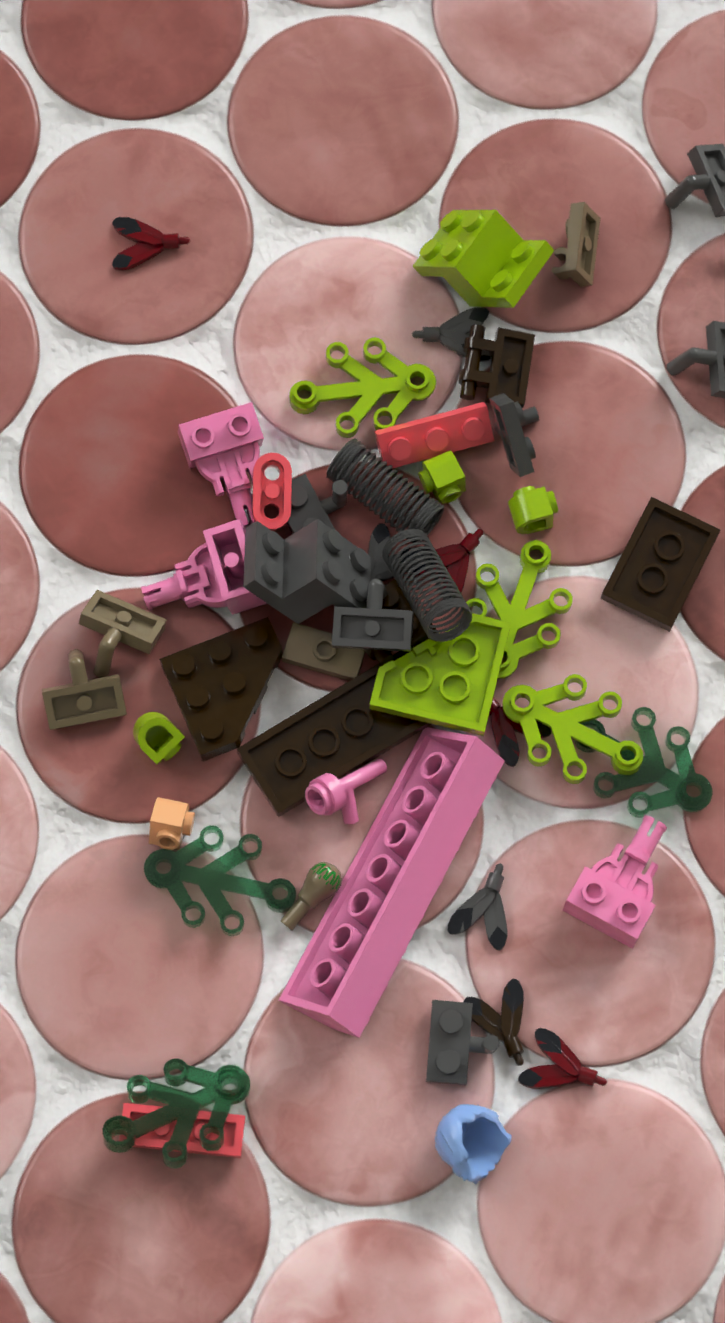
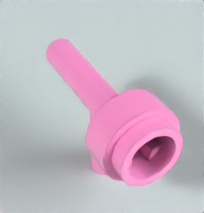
(329, 794)

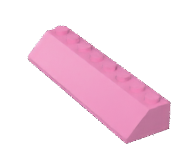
(392, 880)

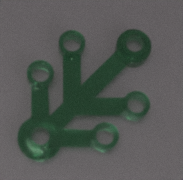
(654, 770)
(213, 879)
(181, 1106)

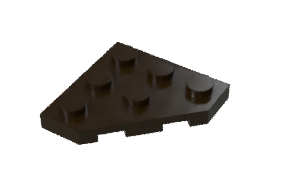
(223, 684)

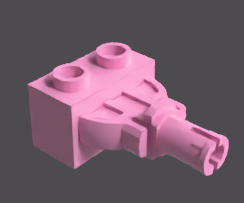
(225, 449)
(210, 574)
(616, 893)

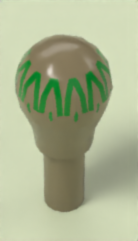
(320, 884)

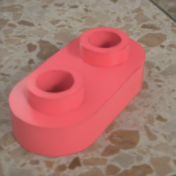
(272, 492)

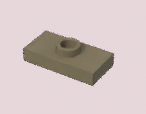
(314, 651)

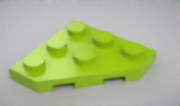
(446, 680)

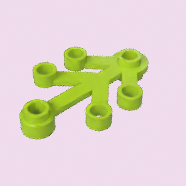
(367, 387)
(517, 612)
(567, 726)

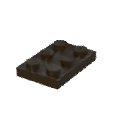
(660, 564)

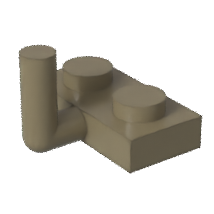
(119, 623)
(83, 698)

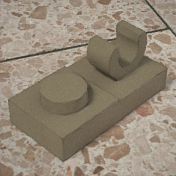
(580, 254)

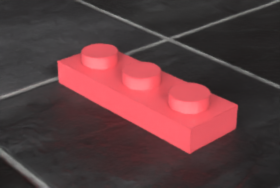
(435, 435)
(156, 1139)

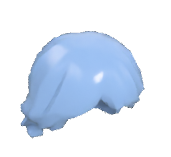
(471, 1141)

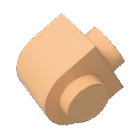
(170, 823)

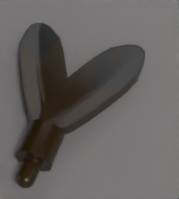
(508, 1024)

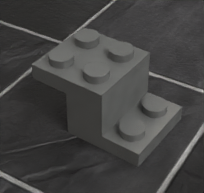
(305, 570)

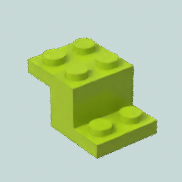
(483, 258)

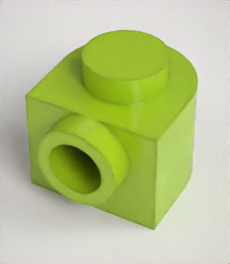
(443, 477)
(532, 509)
(157, 736)

